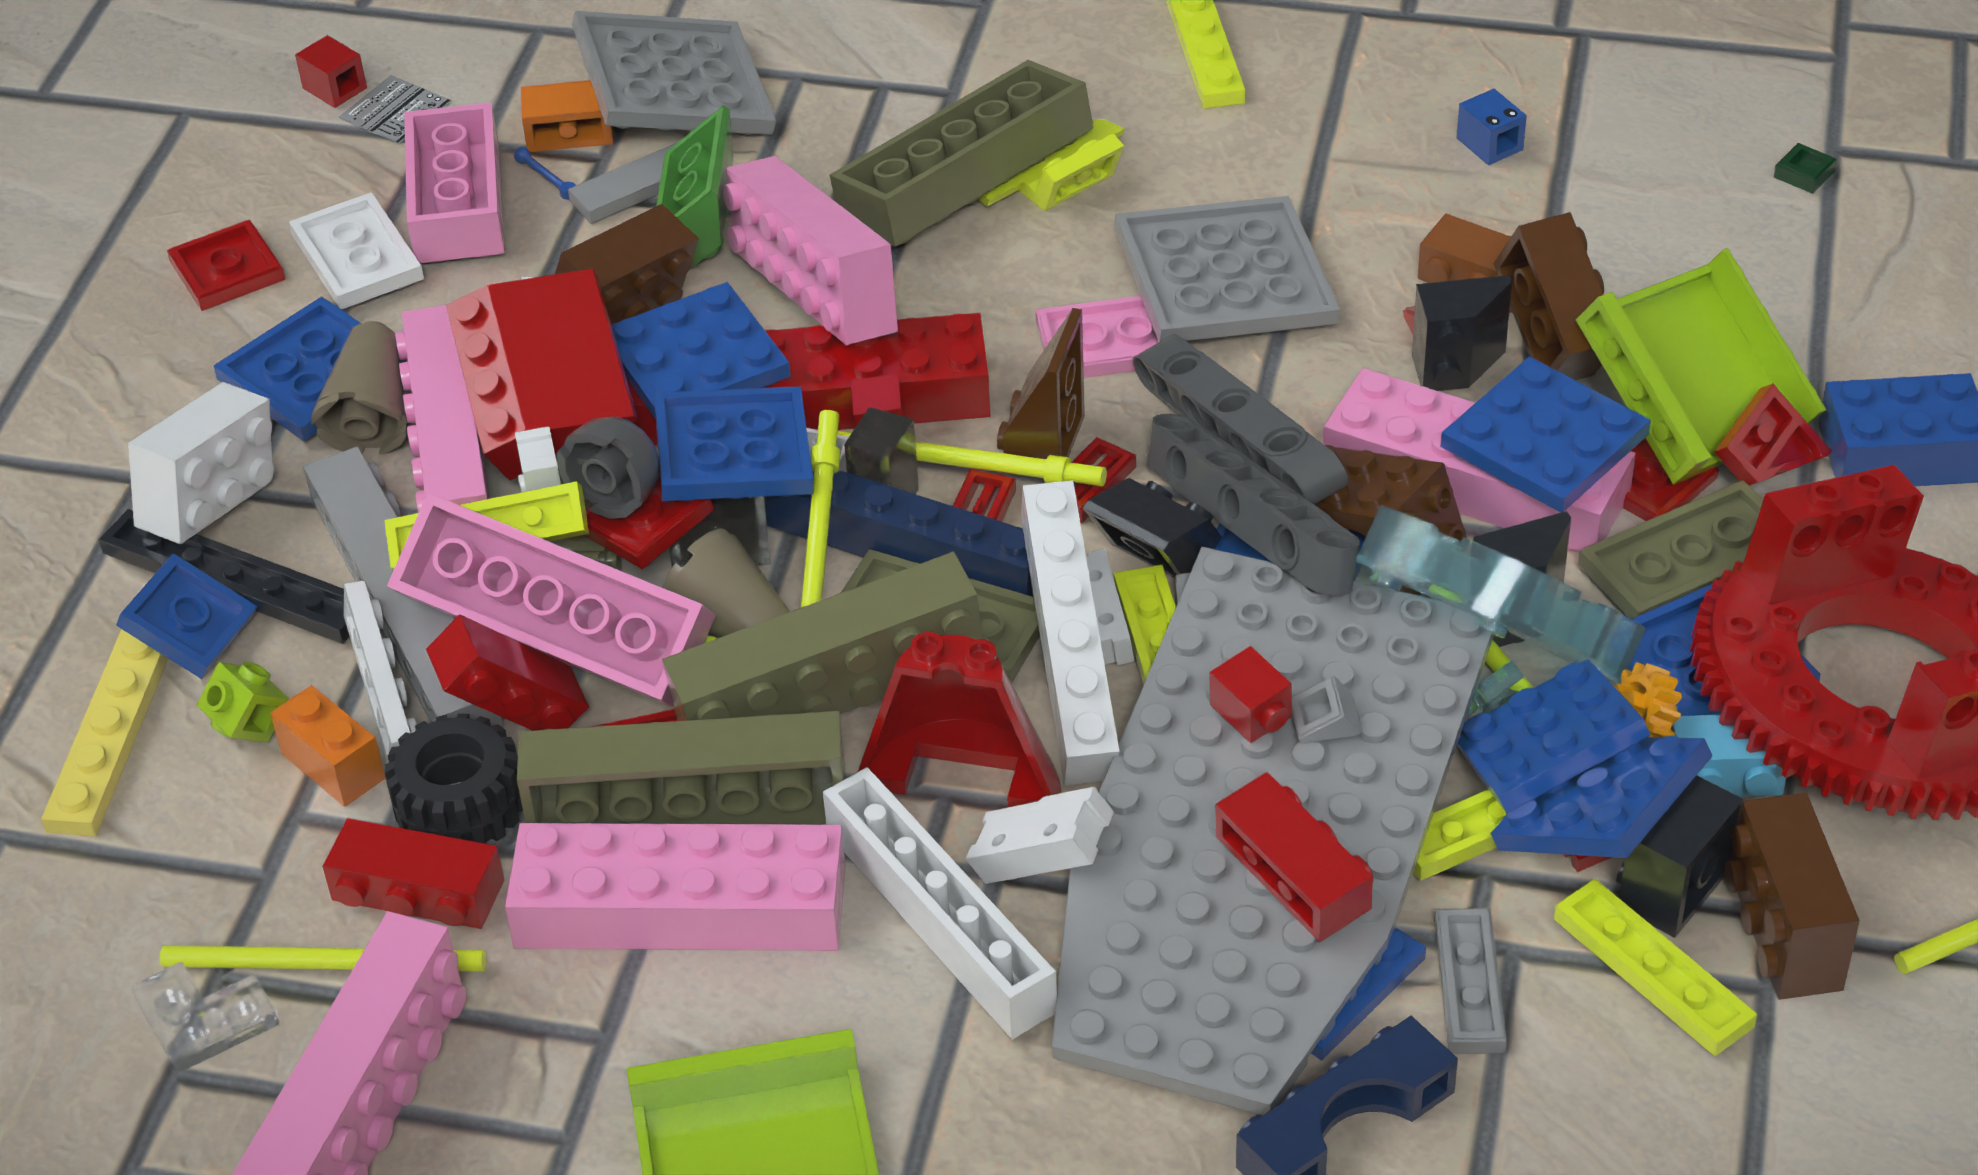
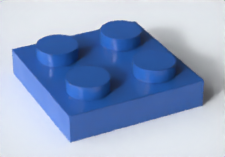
(186, 616)

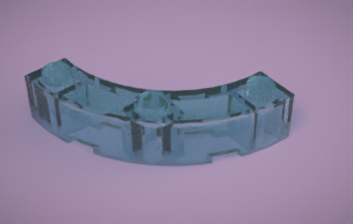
(1498, 592)

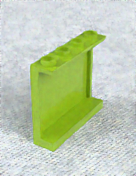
(1694, 360)
(755, 1111)

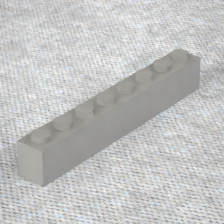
(354, 511)

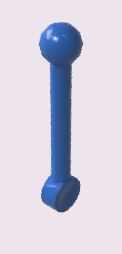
(522, 155)

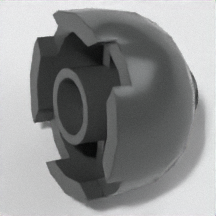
(612, 464)

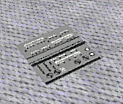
(385, 105)

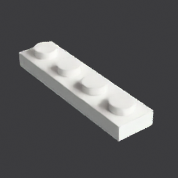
(375, 660)

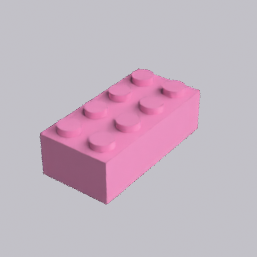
(453, 183)

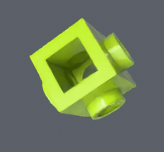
(241, 701)

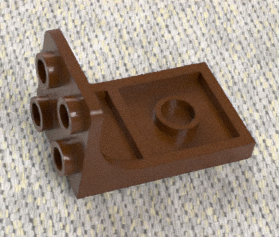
(1396, 482)

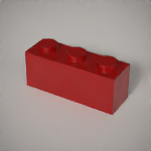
(506, 676)
(1294, 856)
(413, 873)

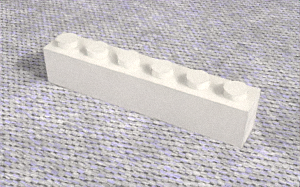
(1069, 632)
(942, 904)

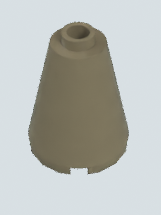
(363, 394)
(726, 583)

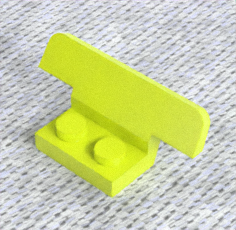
(1067, 170)

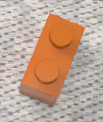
(563, 117)
(328, 745)

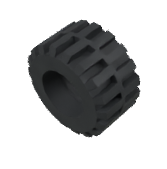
(451, 753)

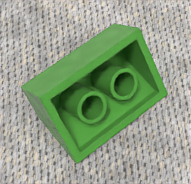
(695, 181)

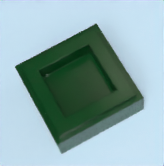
(1805, 168)

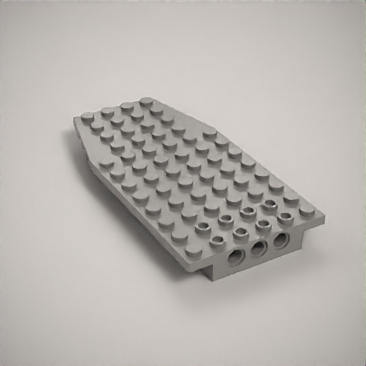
(1169, 943)

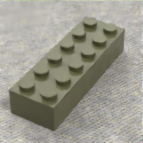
(963, 151)
(827, 652)
(683, 771)

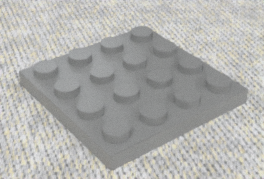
(671, 72)
(1226, 269)

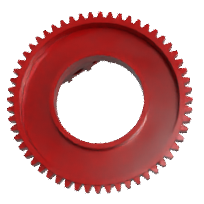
(1834, 559)

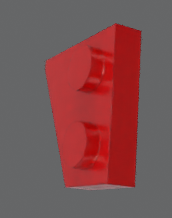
(1769, 439)

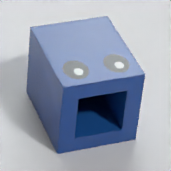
(1491, 126)

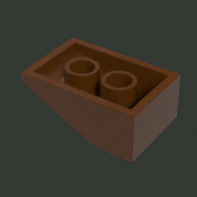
(1051, 403)

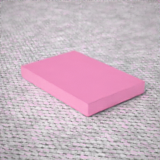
(1111, 332)

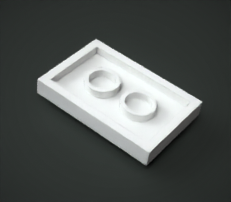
(356, 250)

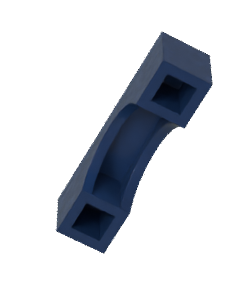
(1397, 1074)

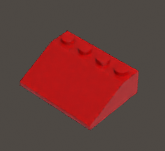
(538, 359)

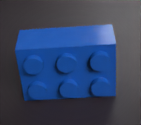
(1909, 422)

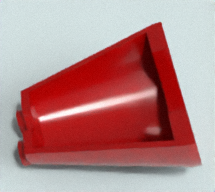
(959, 707)

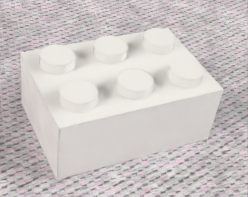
(201, 462)

